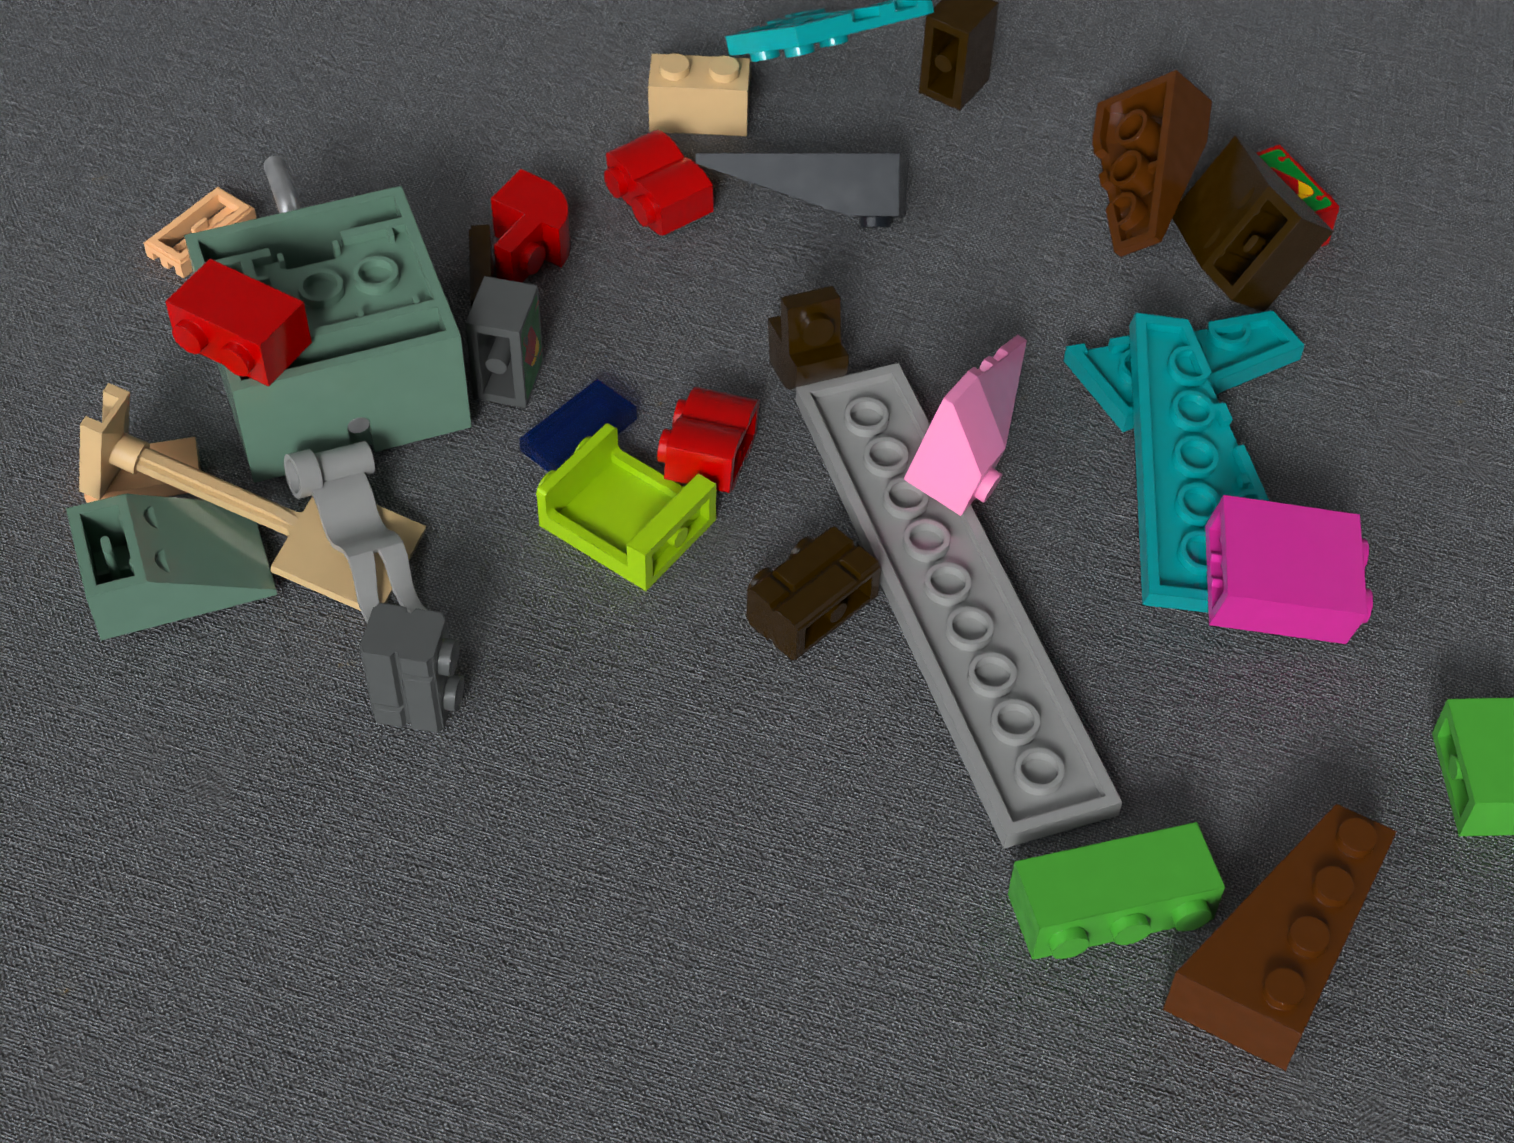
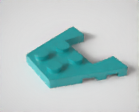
(804, 28)

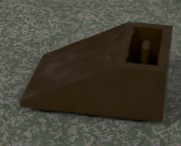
(1248, 227)

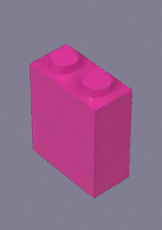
(1286, 570)

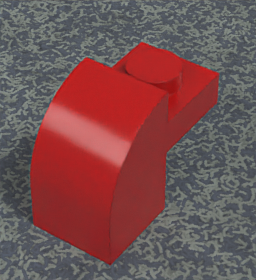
(530, 225)

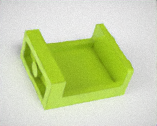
(623, 509)

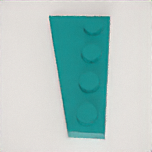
(1233, 347)

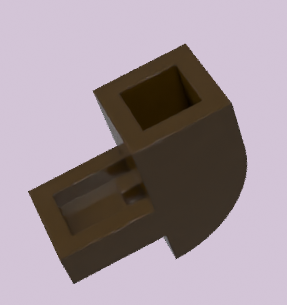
(807, 338)

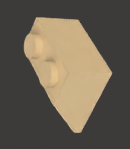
(699, 94)

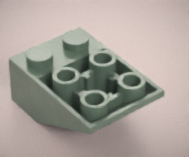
(164, 560)

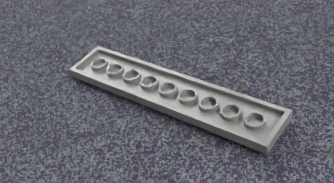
(958, 615)

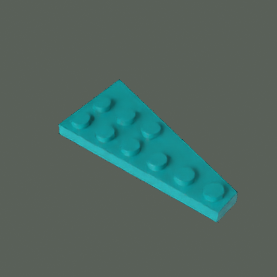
(1182, 460)

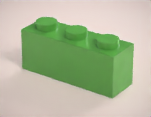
(1115, 891)

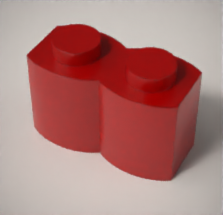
(658, 182)
(709, 437)

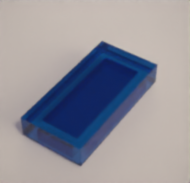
(582, 416)

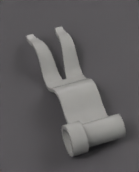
(352, 520)

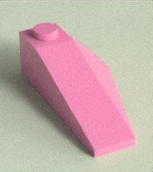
(970, 432)

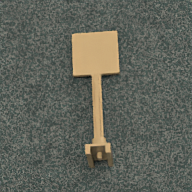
(306, 554)

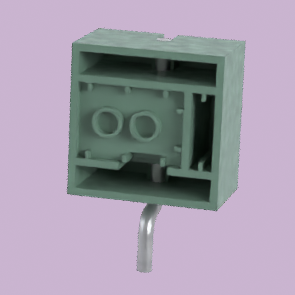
(379, 325)

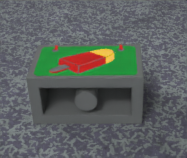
(504, 341)

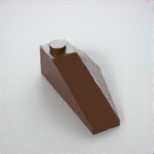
(1148, 154)

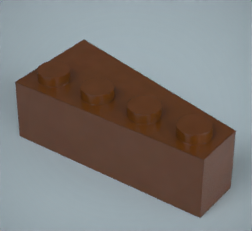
(1278, 948)

